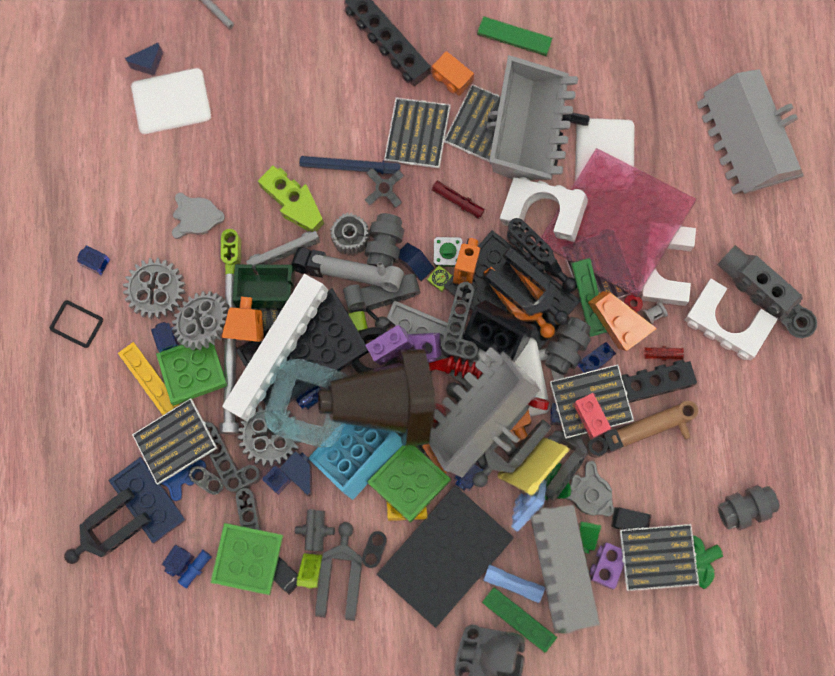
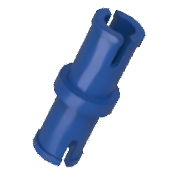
(194, 568)

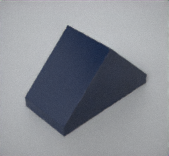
(146, 59)
(415, 261)

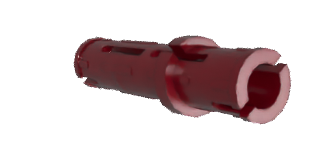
(459, 200)

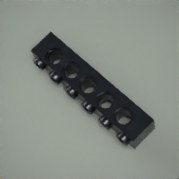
(385, 27)
(685, 379)

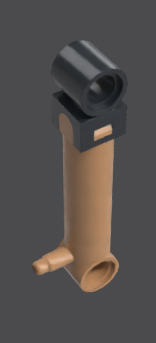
(644, 428)

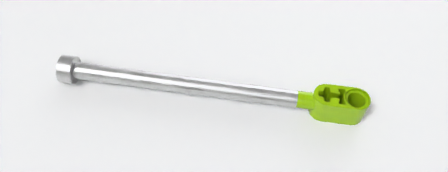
(229, 426)

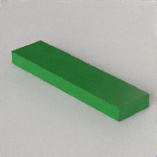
(514, 36)
(587, 290)
(519, 620)

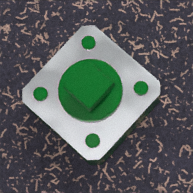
(446, 251)

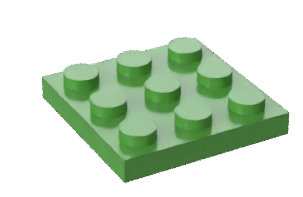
(190, 372)
(409, 481)
(247, 559)

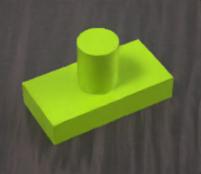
(309, 570)

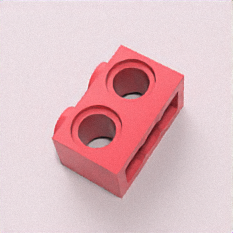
(591, 416)

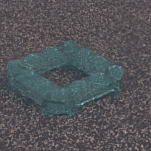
(280, 397)

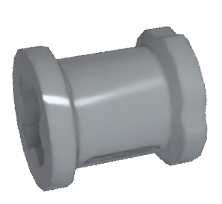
(655, 313)

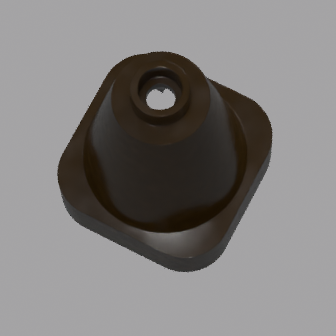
(386, 398)

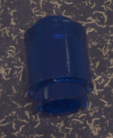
(309, 399)

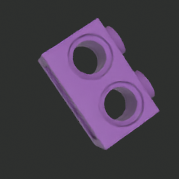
(420, 341)
(388, 344)
(614, 568)

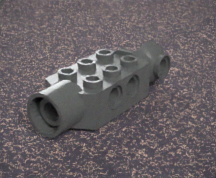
(769, 291)

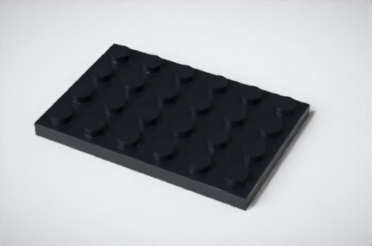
(491, 256)
(328, 341)
(445, 556)

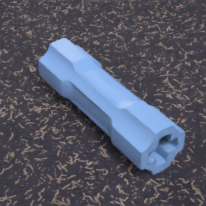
(513, 583)

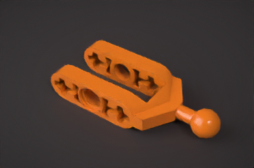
(547, 330)

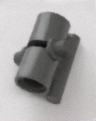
(314, 530)

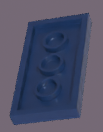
(149, 499)

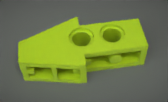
(301, 212)

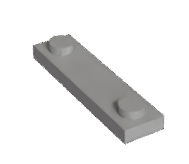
(307, 240)

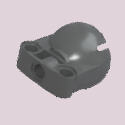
(490, 653)

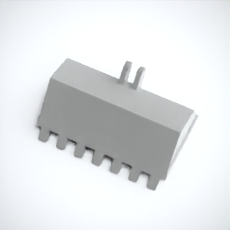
(530, 120)
(751, 132)
(481, 413)
(564, 569)

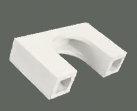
(526, 192)
(669, 291)
(744, 343)

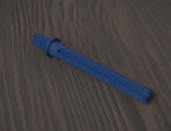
(349, 165)

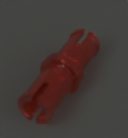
(664, 353)

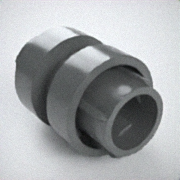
(386, 233)
(564, 352)
(756, 504)

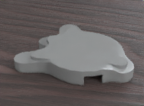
(195, 216)
(591, 493)

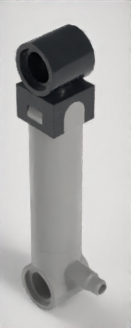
(319, 264)

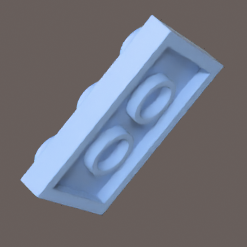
(527, 505)

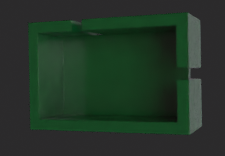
(267, 289)

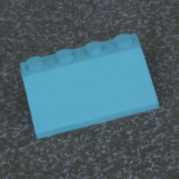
(356, 457)

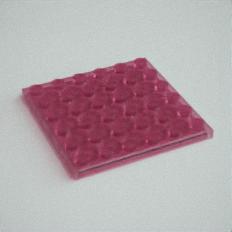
(624, 223)

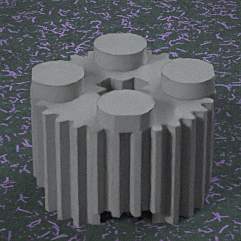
(353, 243)

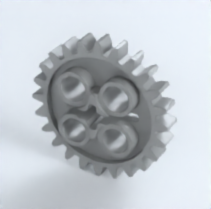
(137, 287)
(201, 320)
(270, 452)

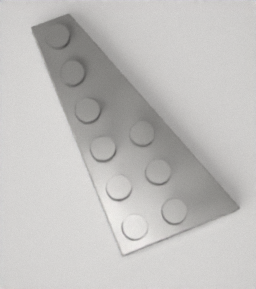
(418, 322)

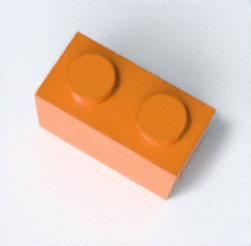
(452, 73)

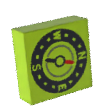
(439, 278)

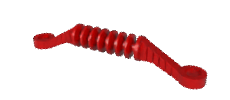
(447, 365)

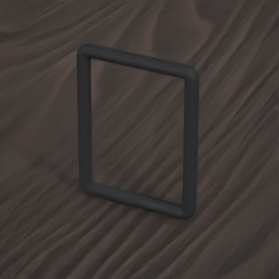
(83, 310)

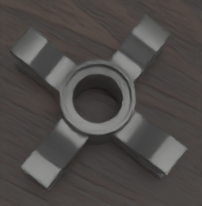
(377, 193)

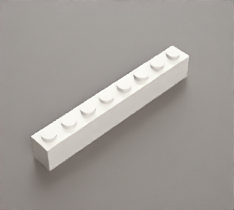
(275, 348)

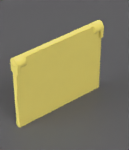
(536, 466)

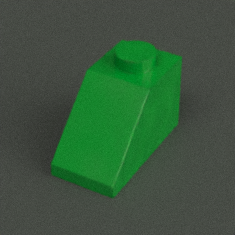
(589, 535)

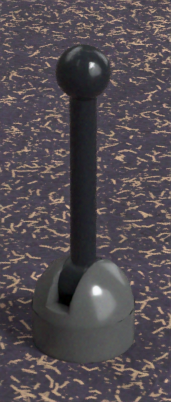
(380, 322)

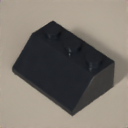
(497, 329)

